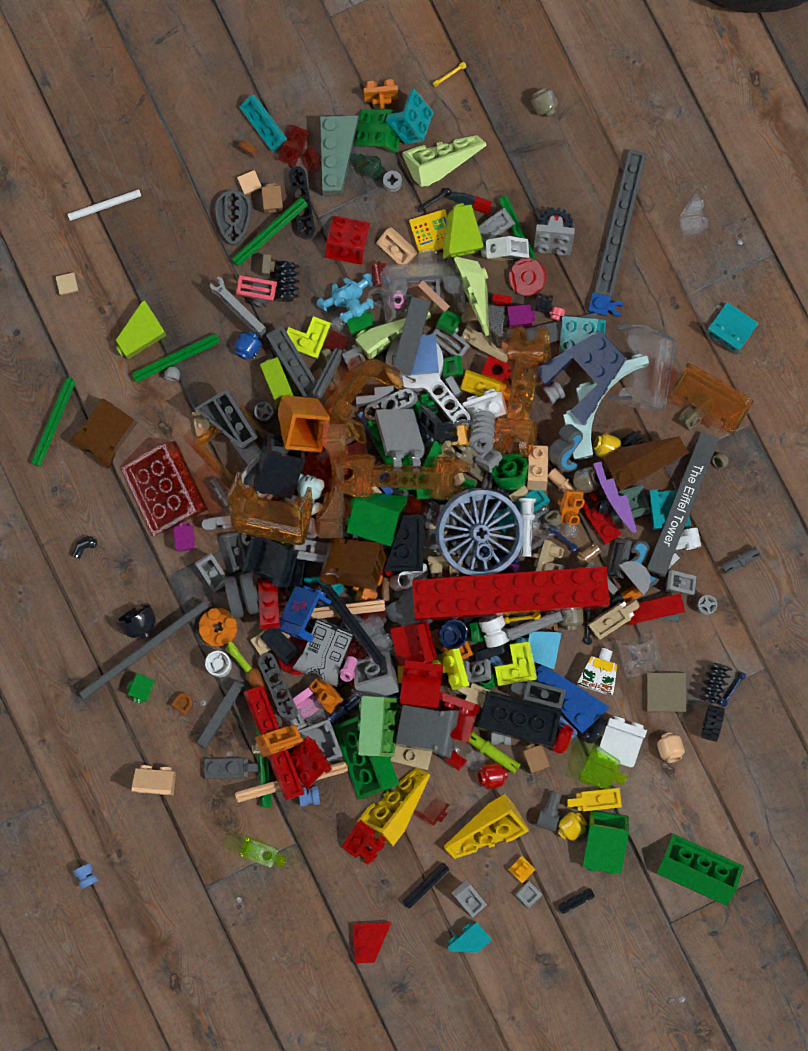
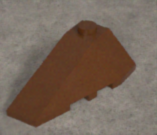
(638, 461)

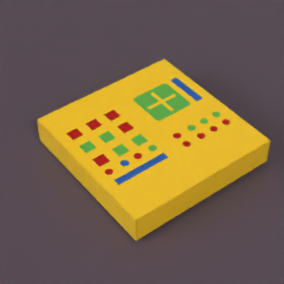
(429, 230)

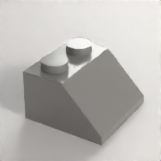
(376, 679)

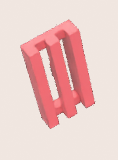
(254, 295)

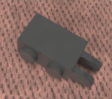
(540, 694)

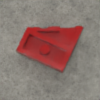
(369, 940)

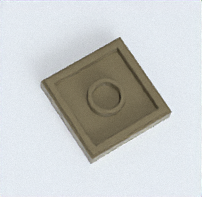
(666, 692)

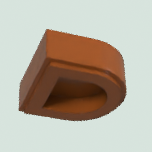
(248, 148)
(183, 702)

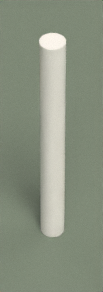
(103, 205)

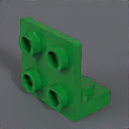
(375, 131)

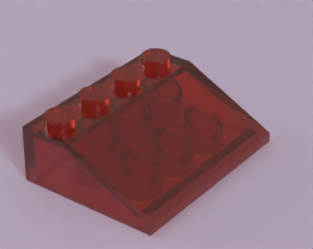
(164, 488)

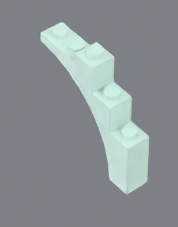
(584, 449)

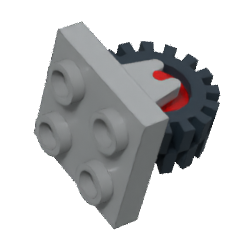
(554, 232)

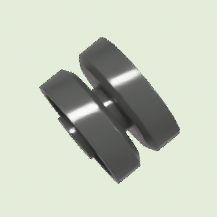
(242, 595)

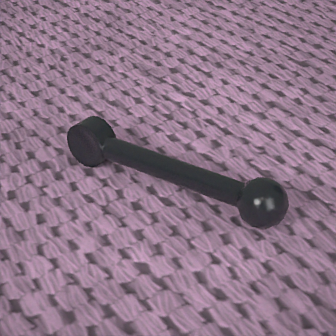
(447, 191)
(588, 640)

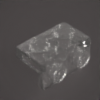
(540, 528)

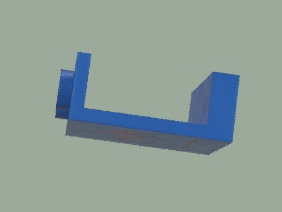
(299, 611)

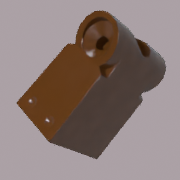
(104, 432)
(353, 563)

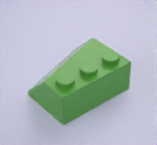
(378, 726)

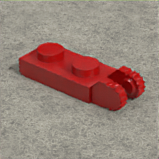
(602, 523)

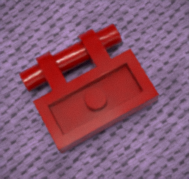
(359, 838)

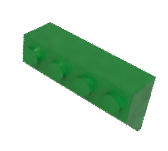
(368, 773)
(700, 869)

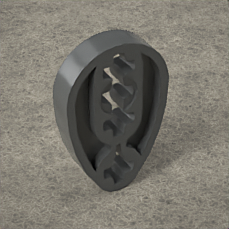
(222, 214)

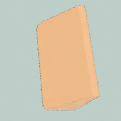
(396, 246)

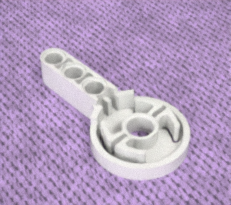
(429, 383)

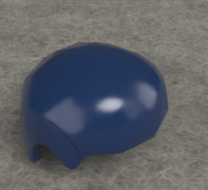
(452, 634)

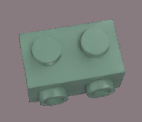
(637, 501)

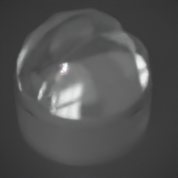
(337, 324)
(570, 531)

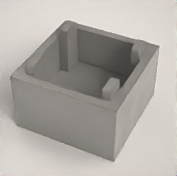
(325, 739)

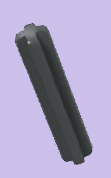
(327, 373)

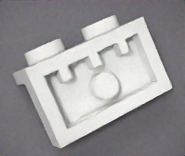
(491, 401)

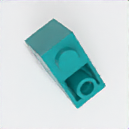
(471, 940)

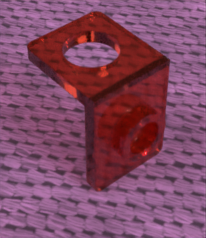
(440, 817)

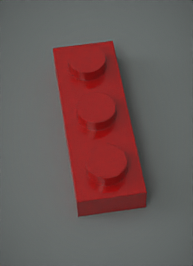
(268, 604)

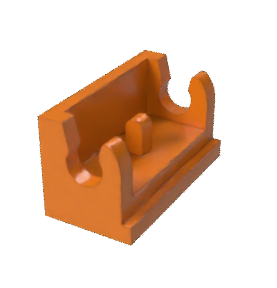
(278, 740)

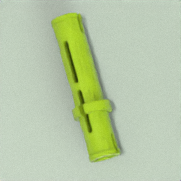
(486, 748)

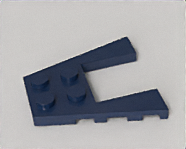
(600, 361)

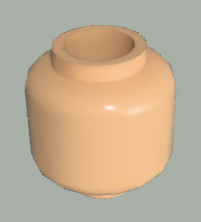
(671, 748)

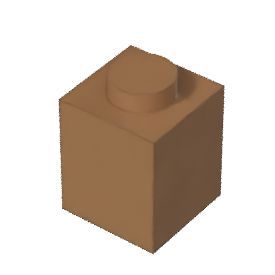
(272, 198)
(535, 758)

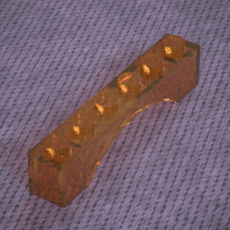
(330, 518)

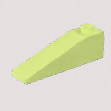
(434, 163)
(475, 289)
(380, 337)

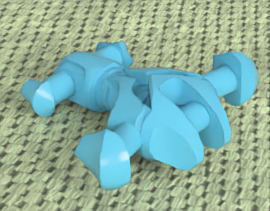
(348, 297)

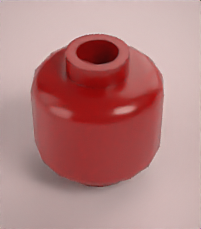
(492, 776)

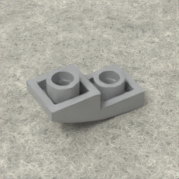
(478, 670)

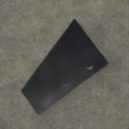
(408, 545)

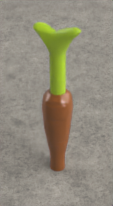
(253, 675)

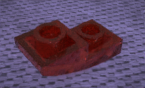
(294, 145)

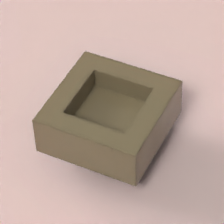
(268, 265)

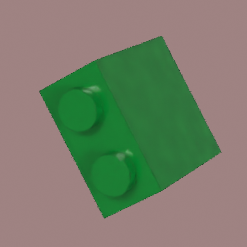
(376, 517)
(606, 842)

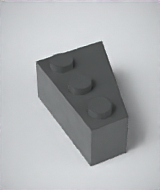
(228, 417)

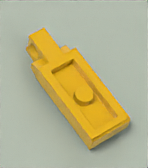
(479, 384)
(596, 800)

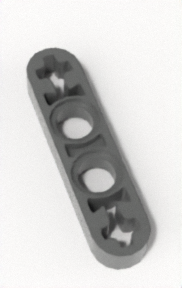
(278, 686)
(220, 714)

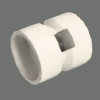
(494, 629)
(218, 664)

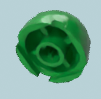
(511, 472)

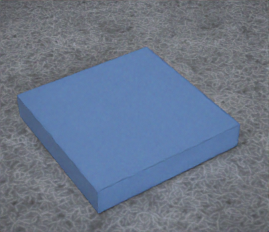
(426, 358)

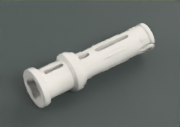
(527, 515)

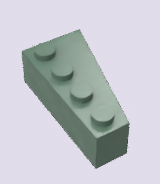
(336, 149)

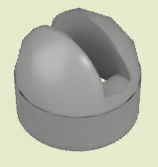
(172, 374)

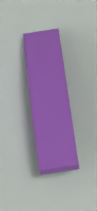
(619, 503)

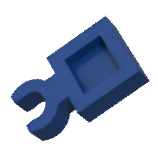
(601, 305)

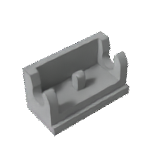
(313, 551)

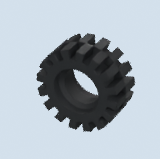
(713, 723)

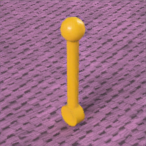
(462, 65)
(535, 616)

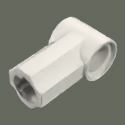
(689, 539)
(407, 577)

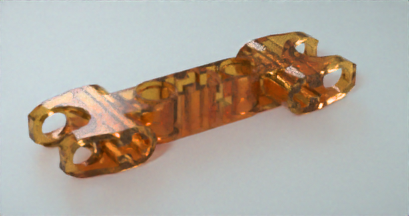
(517, 424)
(367, 475)

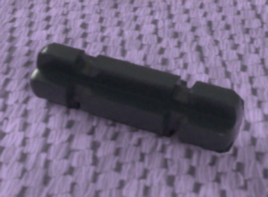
(576, 901)

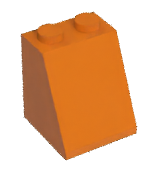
(300, 422)

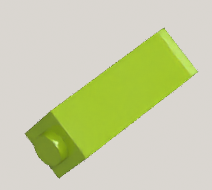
(461, 233)
(139, 332)
(276, 379)

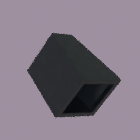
(278, 468)

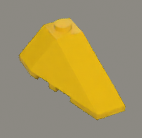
(395, 810)
(491, 825)

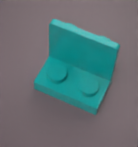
(414, 121)
(732, 328)
(578, 329)
(660, 506)

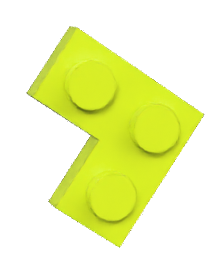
(311, 342)
(522, 667)
(454, 668)

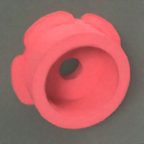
(556, 313)

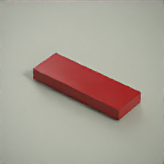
(658, 609)

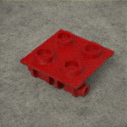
(309, 762)

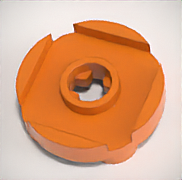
(213, 617)

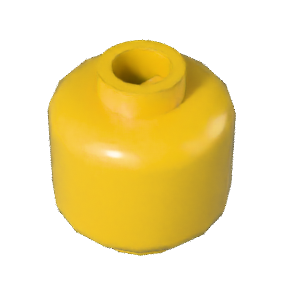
(606, 444)
(572, 826)

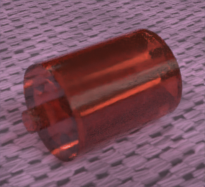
(376, 271)

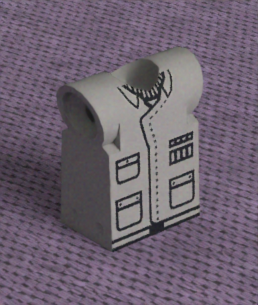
(325, 652)

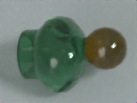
(372, 167)

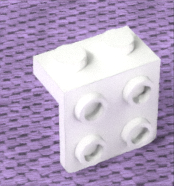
(623, 740)

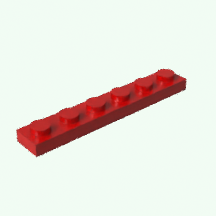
(281, 761)

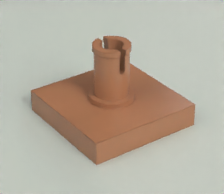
(423, 291)

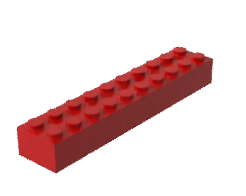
(510, 593)

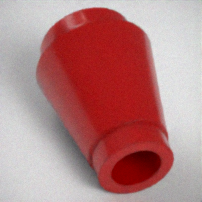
(563, 739)

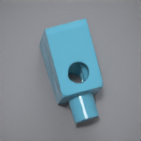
(544, 646)

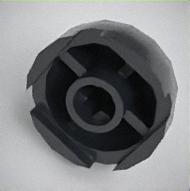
(137, 622)

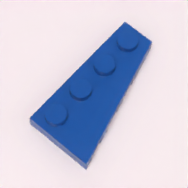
(578, 705)

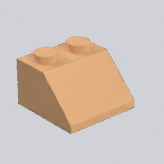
(154, 781)

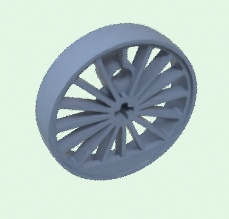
(473, 495)

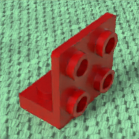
(347, 240)
(413, 643)
(421, 684)
(467, 715)

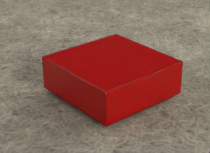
(501, 300)

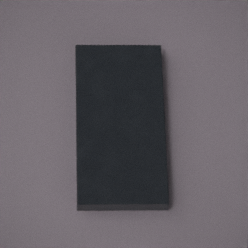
(519, 719)

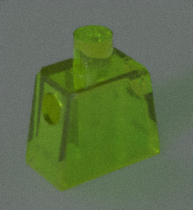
(601, 769)
(254, 850)

